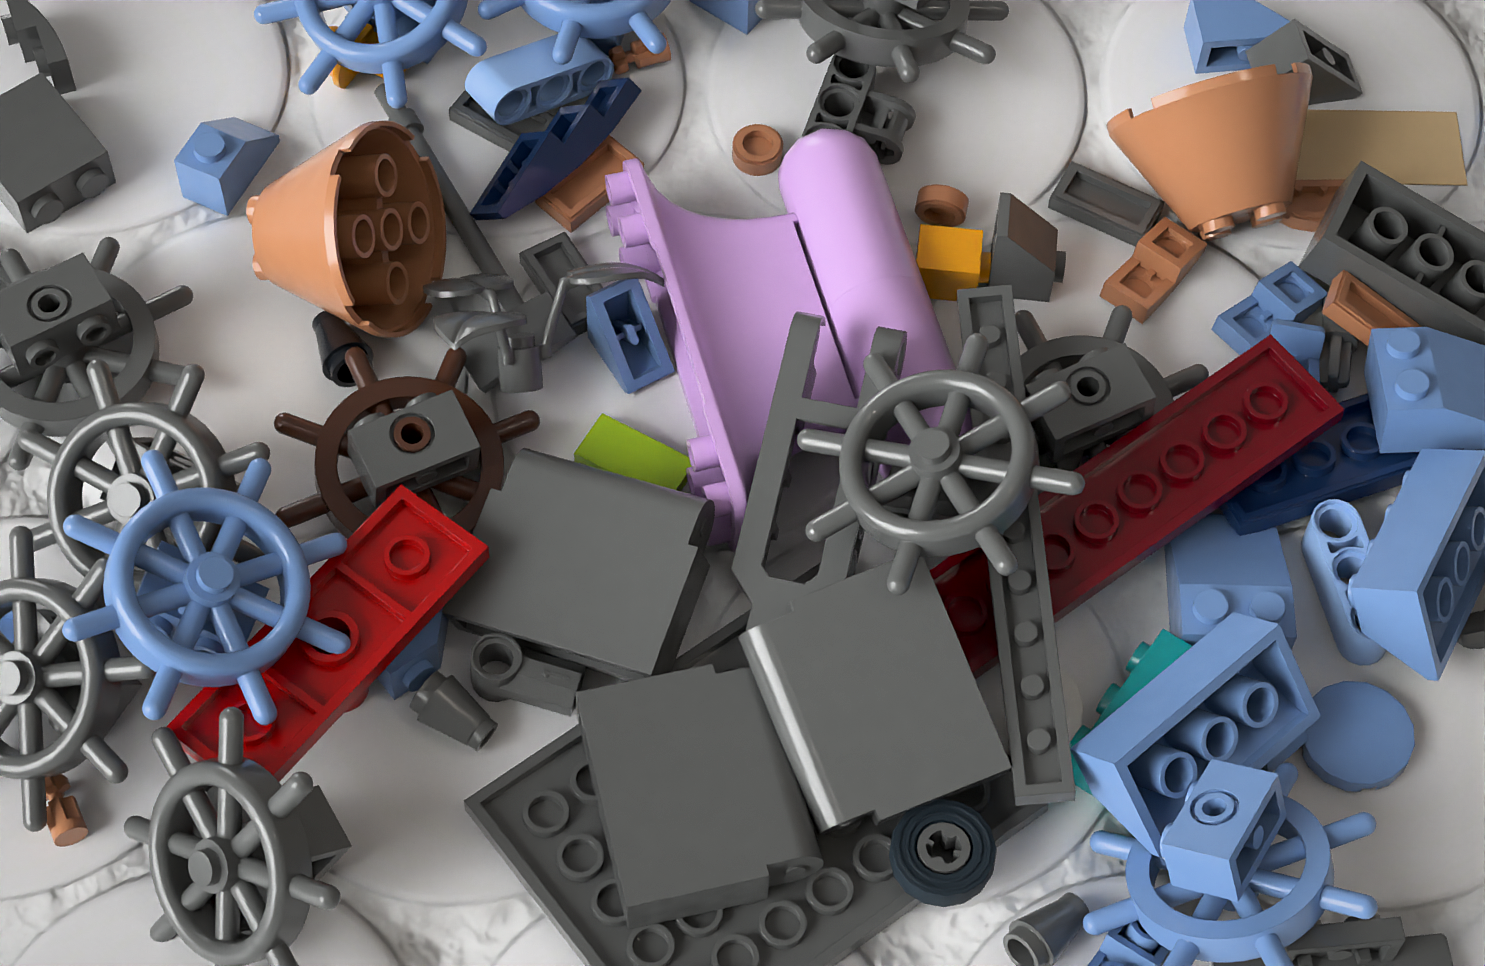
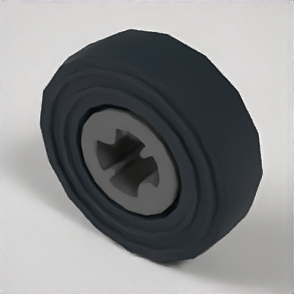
(931, 878)

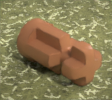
(638, 54)
(63, 813)

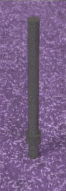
(453, 204)

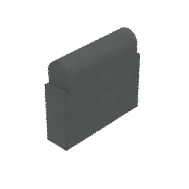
(587, 566)
(873, 699)
(694, 793)

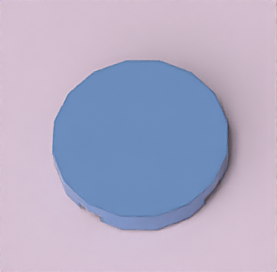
(1359, 738)

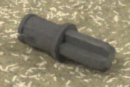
(1336, 355)

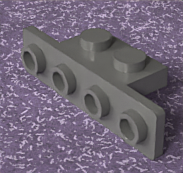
(1363, 943)

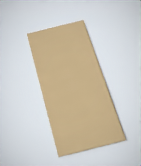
(1400, 144)

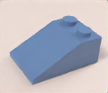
(1425, 390)
(1222, 573)

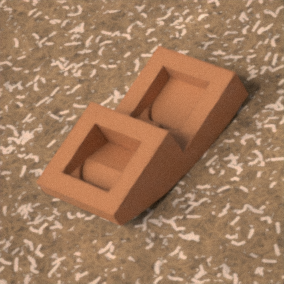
(1154, 269)

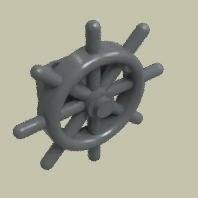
(889, 31)
(55, 329)
(1108, 383)
(126, 485)
(937, 490)
(74, 683)
(257, 867)

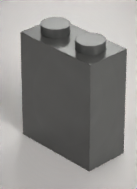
(46, 155)

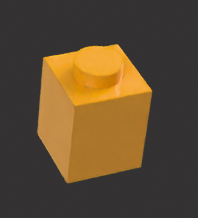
(951, 260)

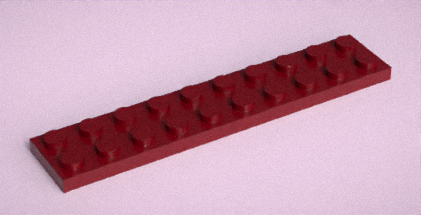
(1153, 486)

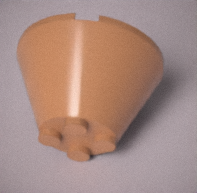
(1222, 147)
(356, 230)

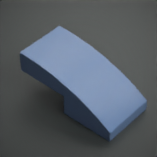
(1280, 295)

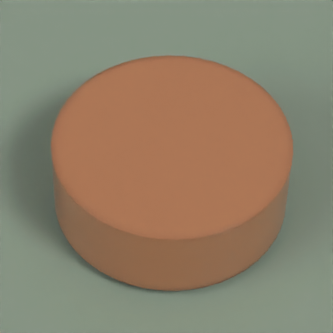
(757, 150)
(941, 205)

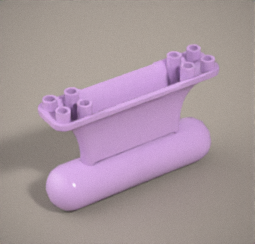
(743, 280)

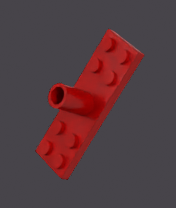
(378, 594)

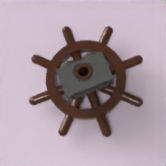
(420, 446)

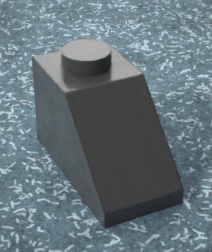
(1331, 67)
(1024, 251)

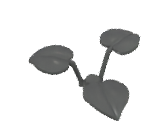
(517, 352)

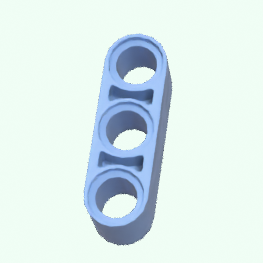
(531, 82)
(1334, 559)

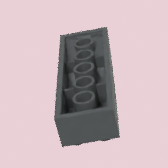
(1404, 252)

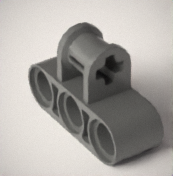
(852, 105)

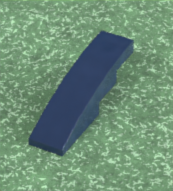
(548, 156)

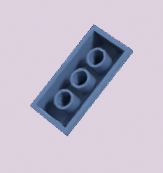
(1426, 561)
(1222, 700)

